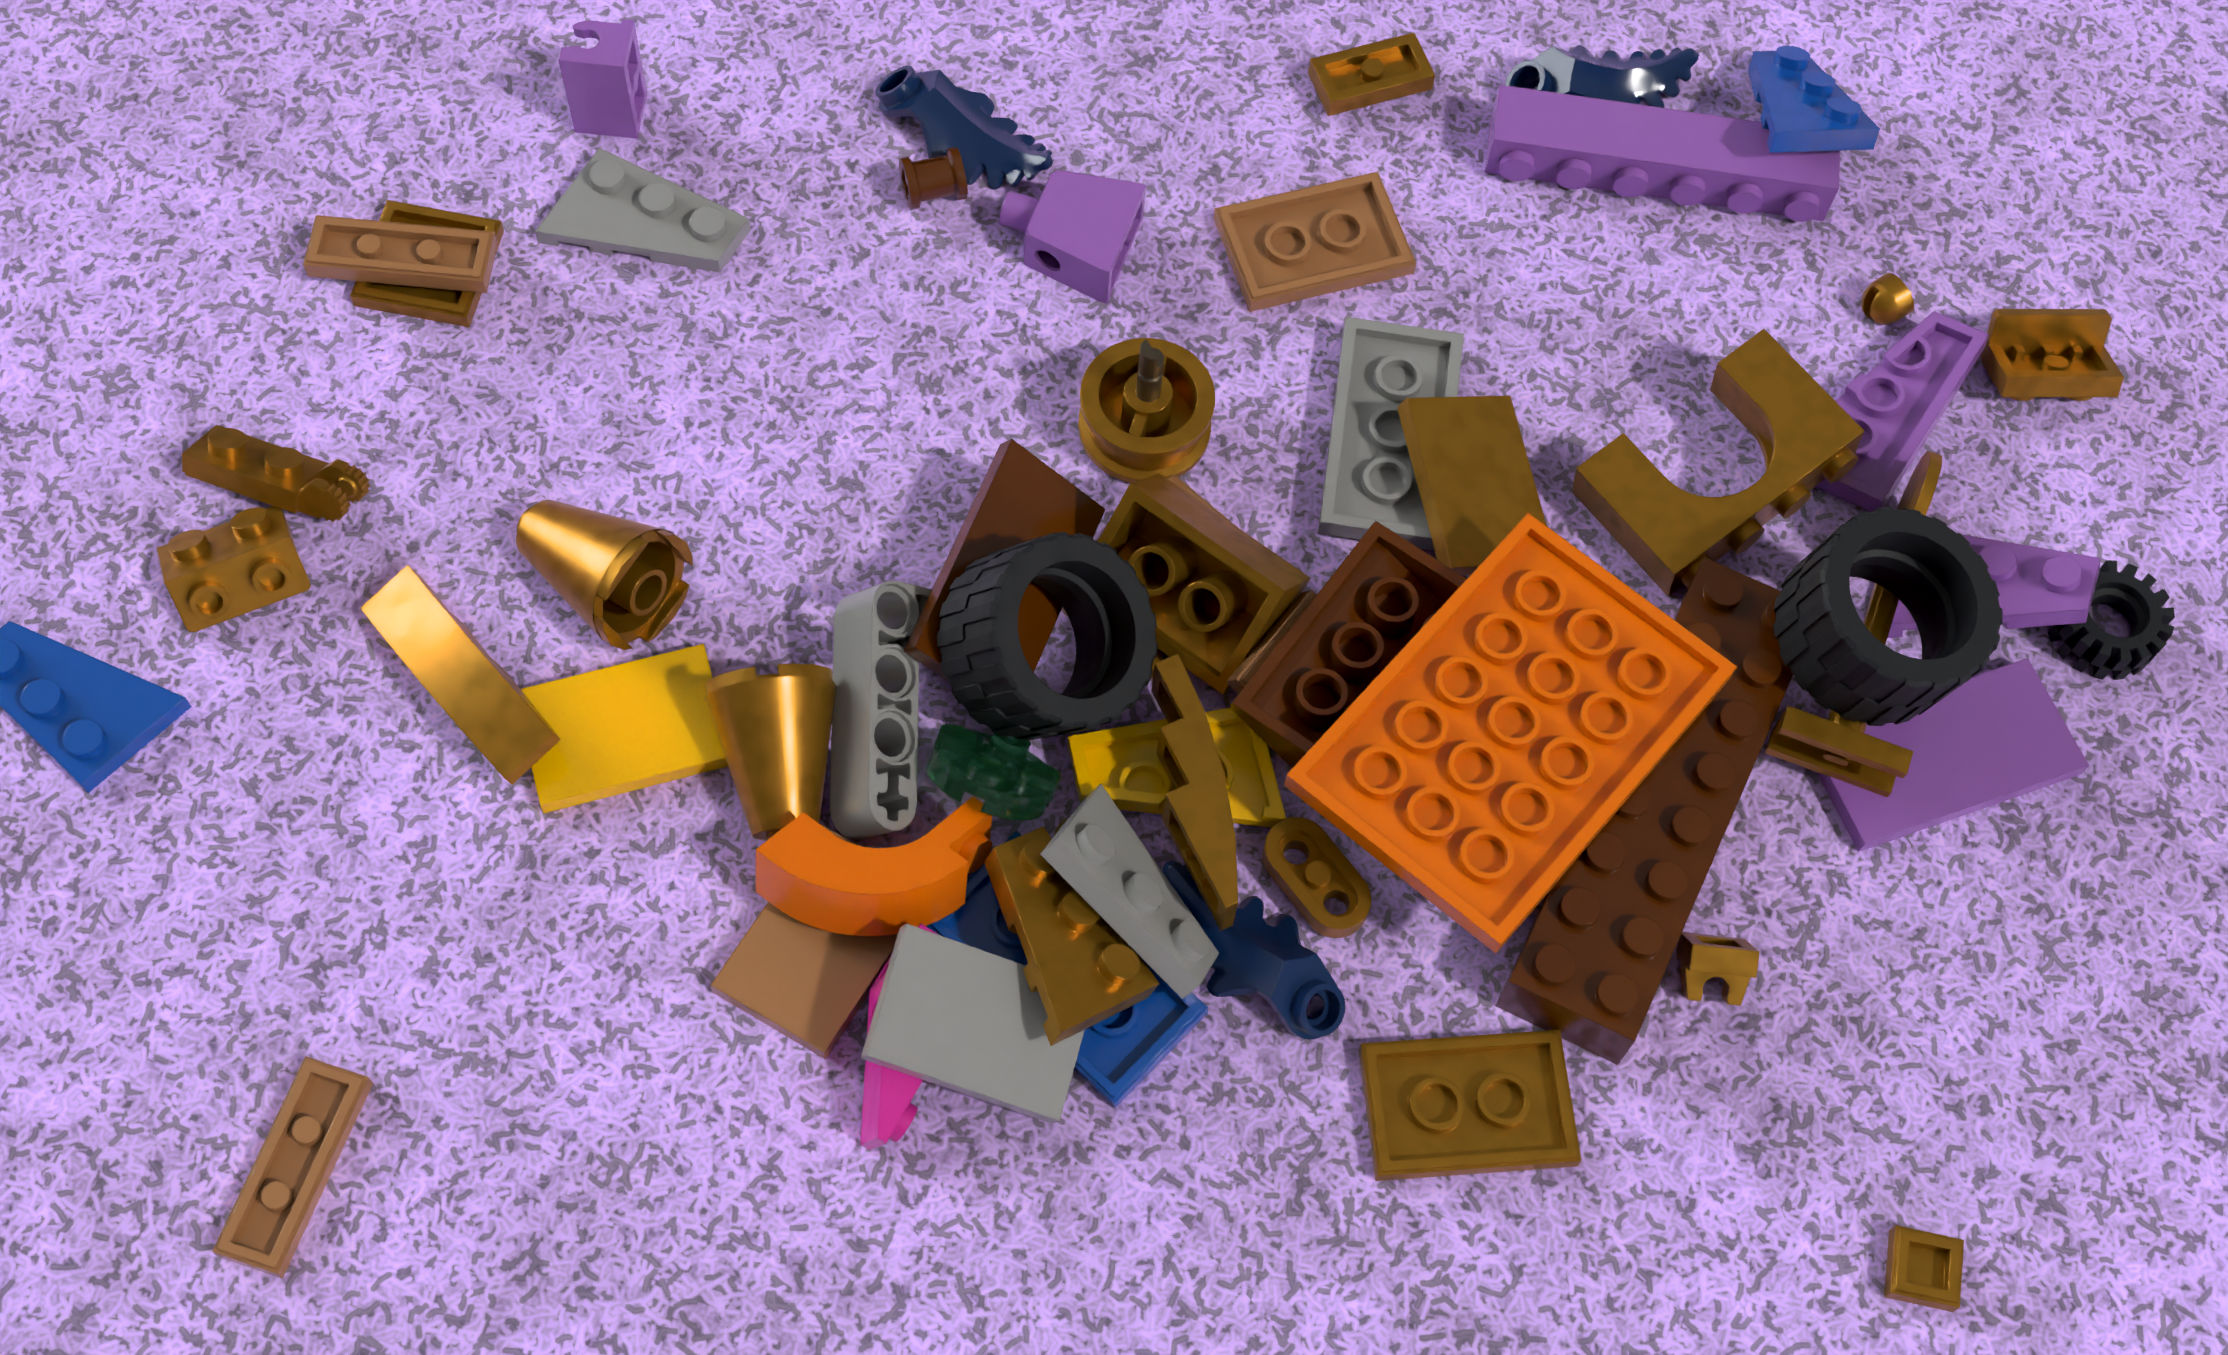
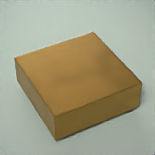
(1924, 1268)

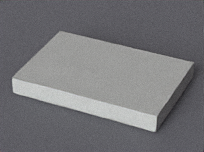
(969, 1026)

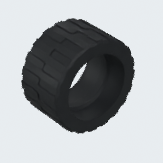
(1934, 578)
(1109, 625)

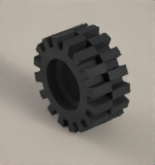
(2141, 609)

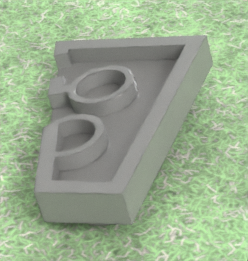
(1128, 889)

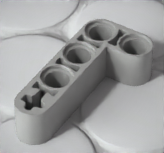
(875, 710)

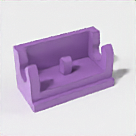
(605, 81)

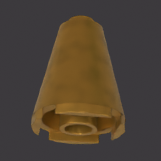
(607, 568)
(775, 740)

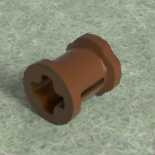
(933, 178)

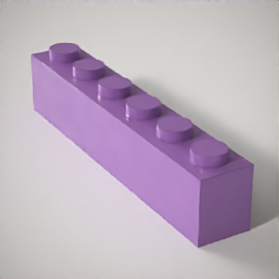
(1655, 154)

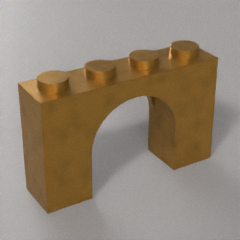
(1671, 530)

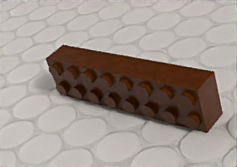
(1628, 895)

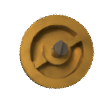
(1146, 409)

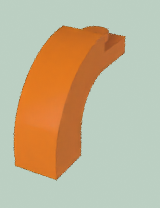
(867, 888)

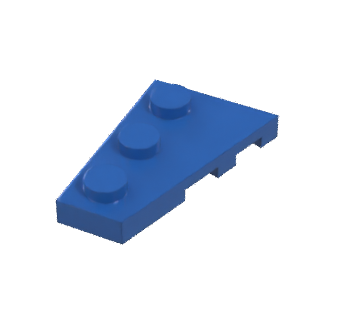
(1806, 105)

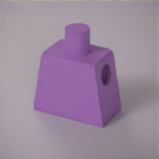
(1078, 229)

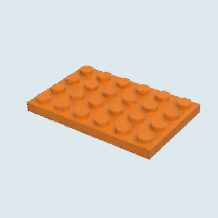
(1510, 730)

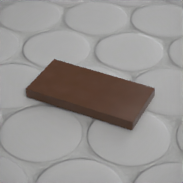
(1013, 505)

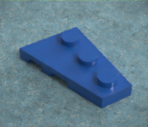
(79, 706)

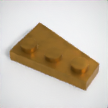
(1070, 950)

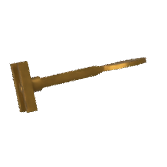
(1839, 745)

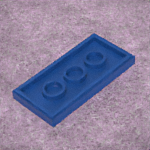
(1113, 1052)

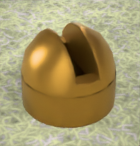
(1887, 300)

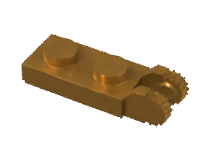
(274, 474)

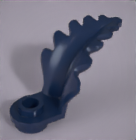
(1606, 77)
(964, 121)
(1265, 961)

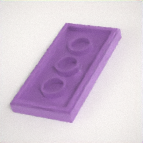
(1970, 752)

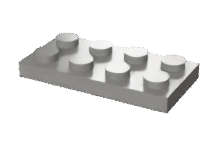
(1367, 454)

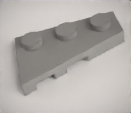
(642, 214)

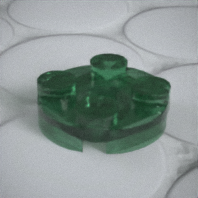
(993, 769)

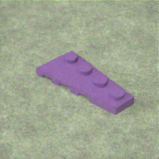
(1902, 405)

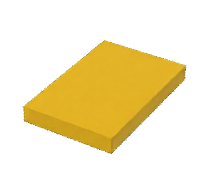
(626, 728)

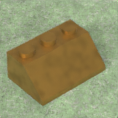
(1204, 577)

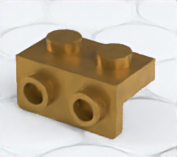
(2051, 354)
(232, 567)

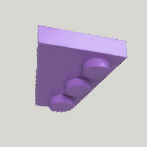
(2033, 585)

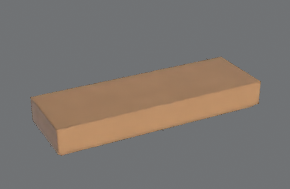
(400, 254)
(293, 1167)

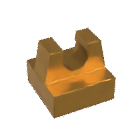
(1716, 956)

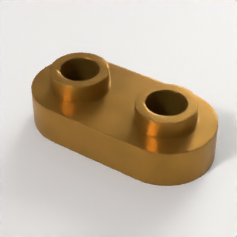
(1319, 878)

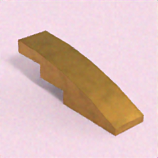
(460, 675)
(1199, 805)

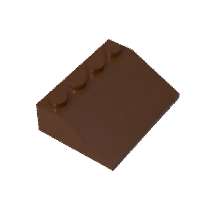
(1344, 640)

